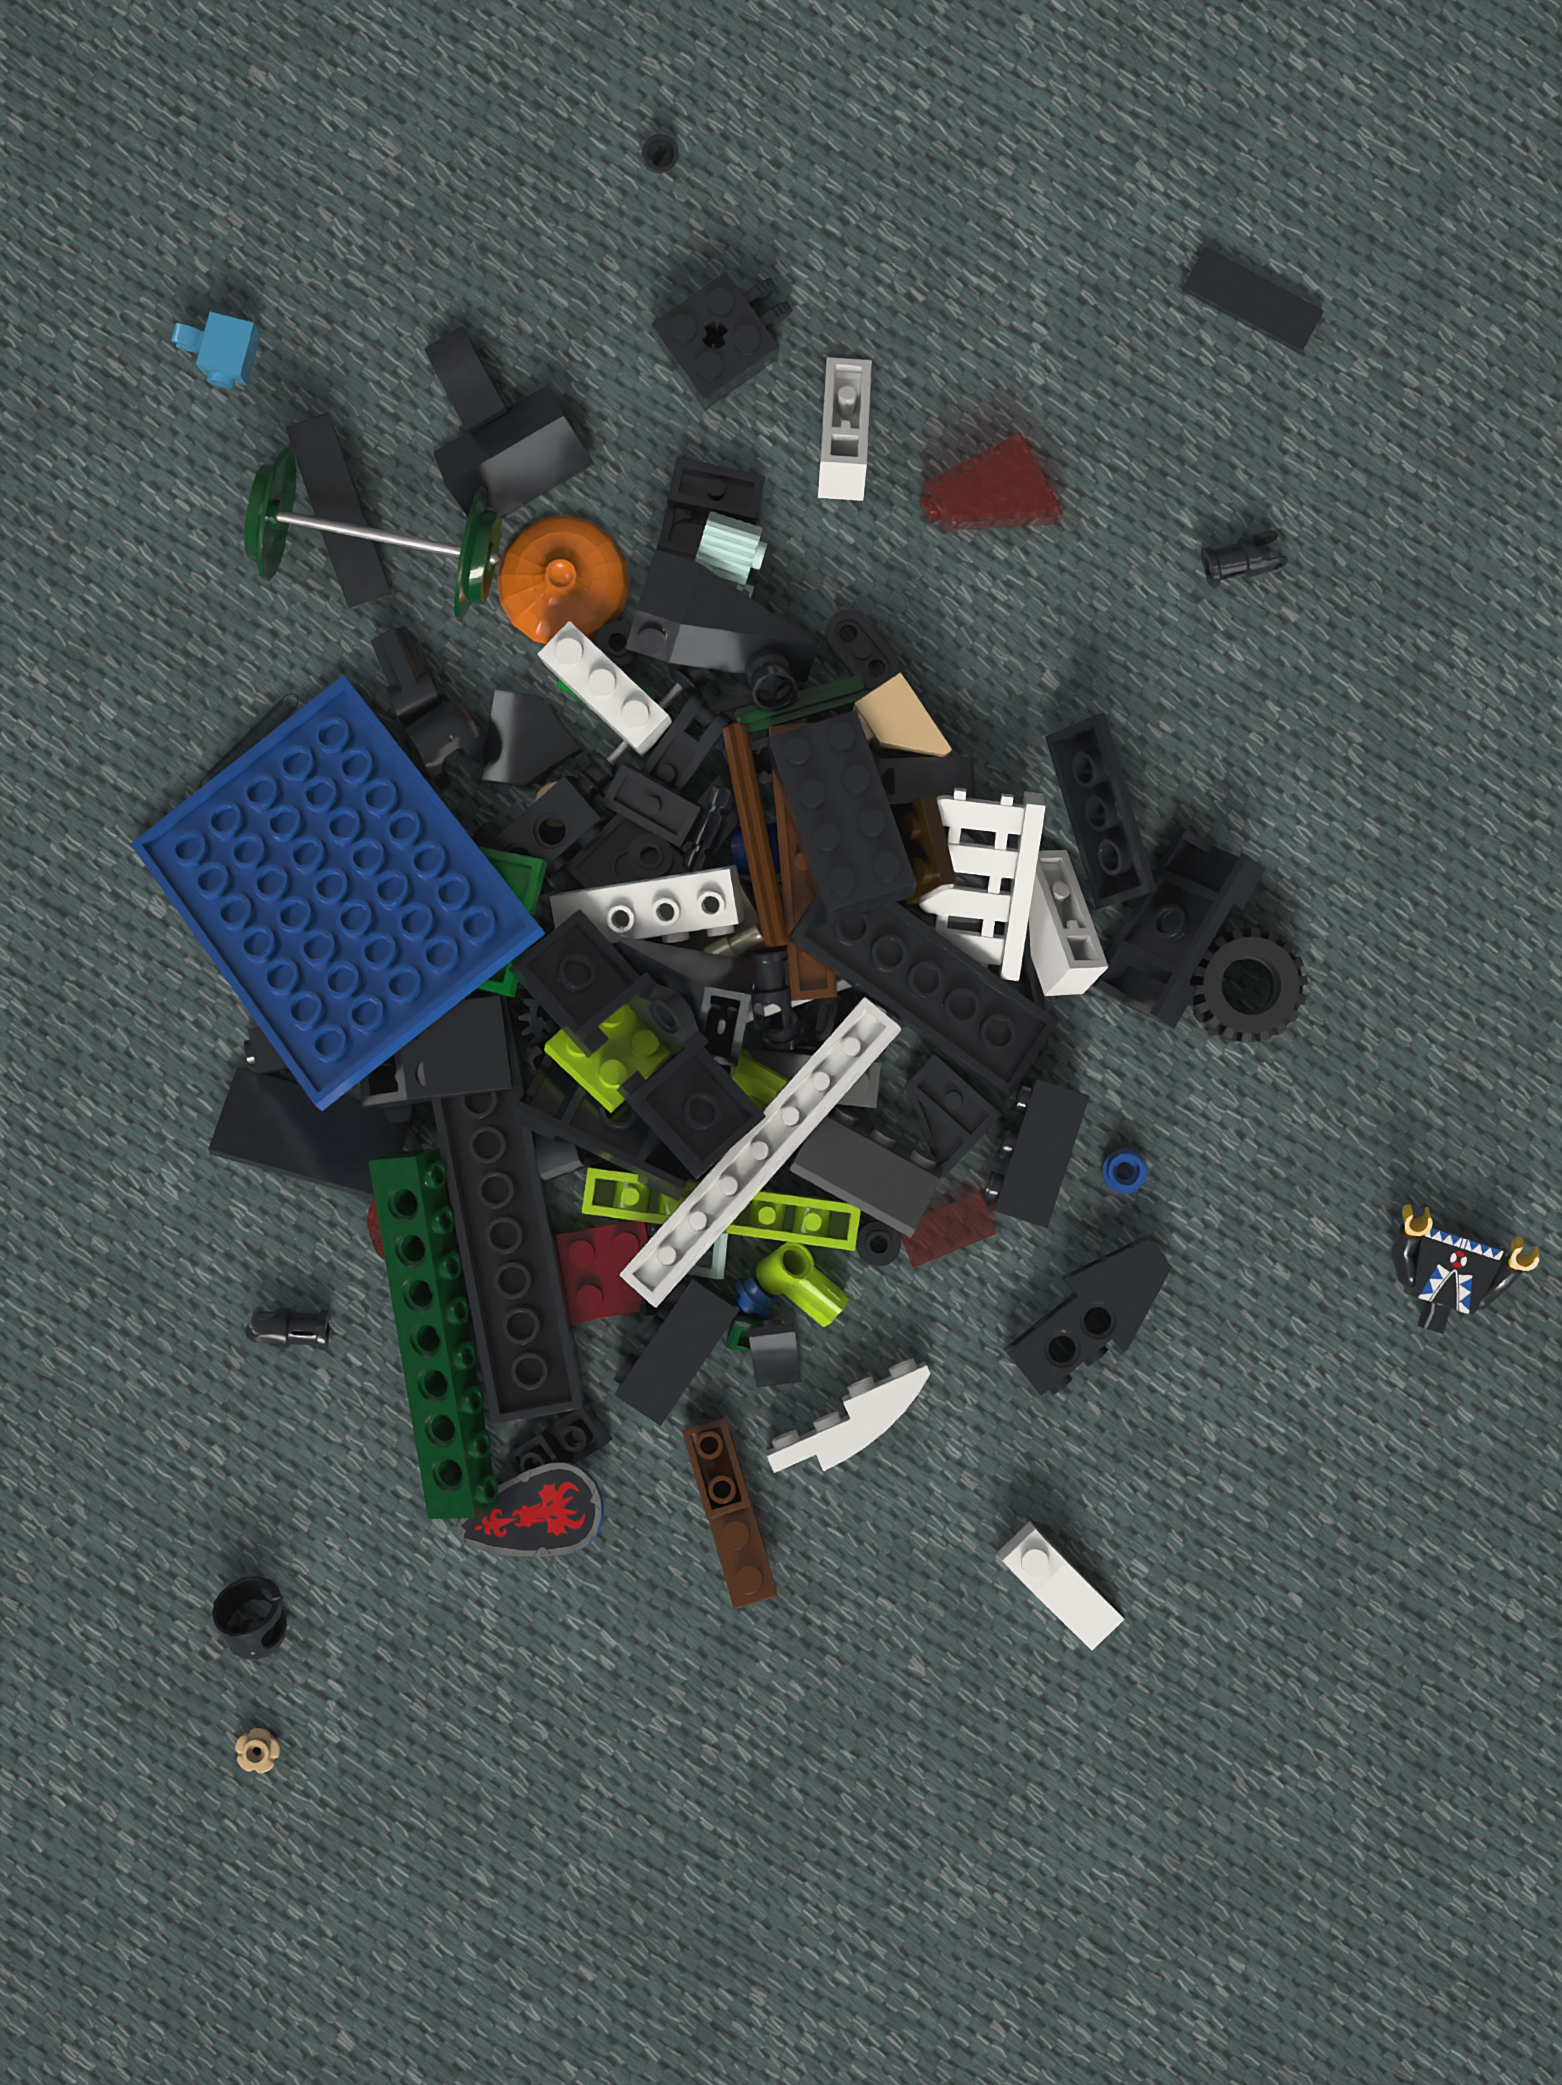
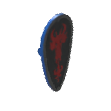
(539, 1514)

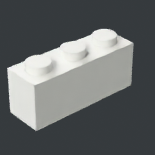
(605, 689)

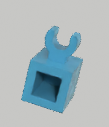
(224, 348)

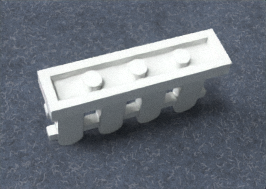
(995, 862)

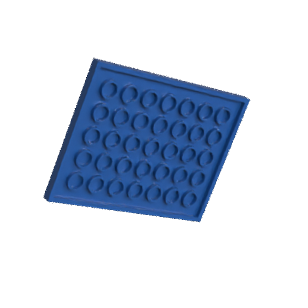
(335, 892)

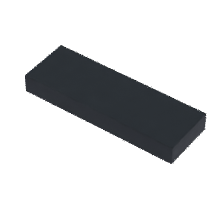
(1252, 300)

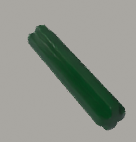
(806, 704)

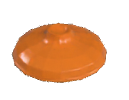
(562, 574)

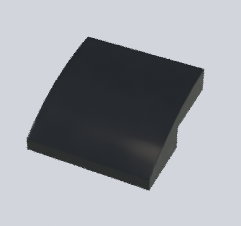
(703, 489)

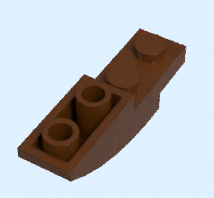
(730, 1513)

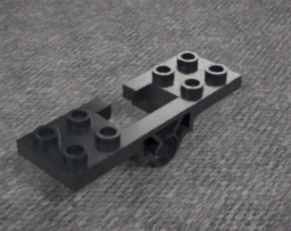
(692, 1098)

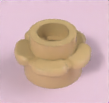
(269, 1750)

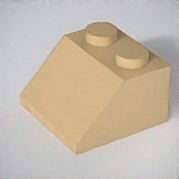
(899, 722)

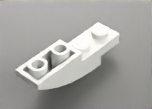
(870, 1411)

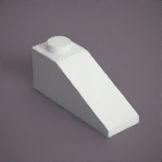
(845, 429)
(1061, 929)
(1060, 1585)

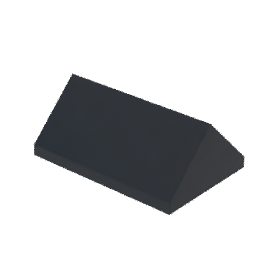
(515, 455)

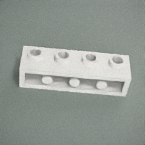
(659, 906)

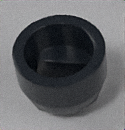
(666, 161)

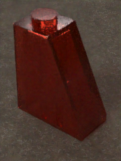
(992, 491)

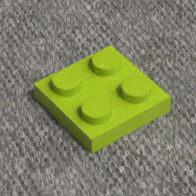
(628, 1049)

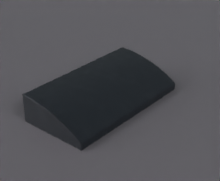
(1100, 812)

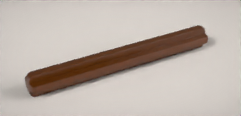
(755, 835)

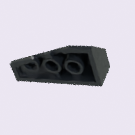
(707, 623)

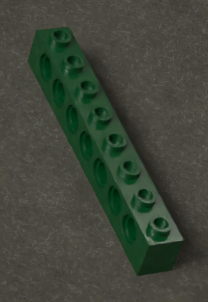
(424, 1355)

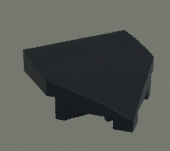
(525, 740)

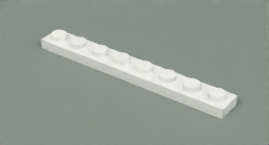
(760, 1152)

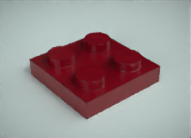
(592, 1267)

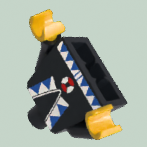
(1453, 1268)

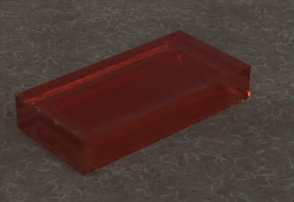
(948, 1229)

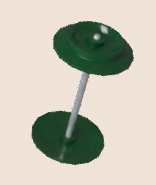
(271, 512)

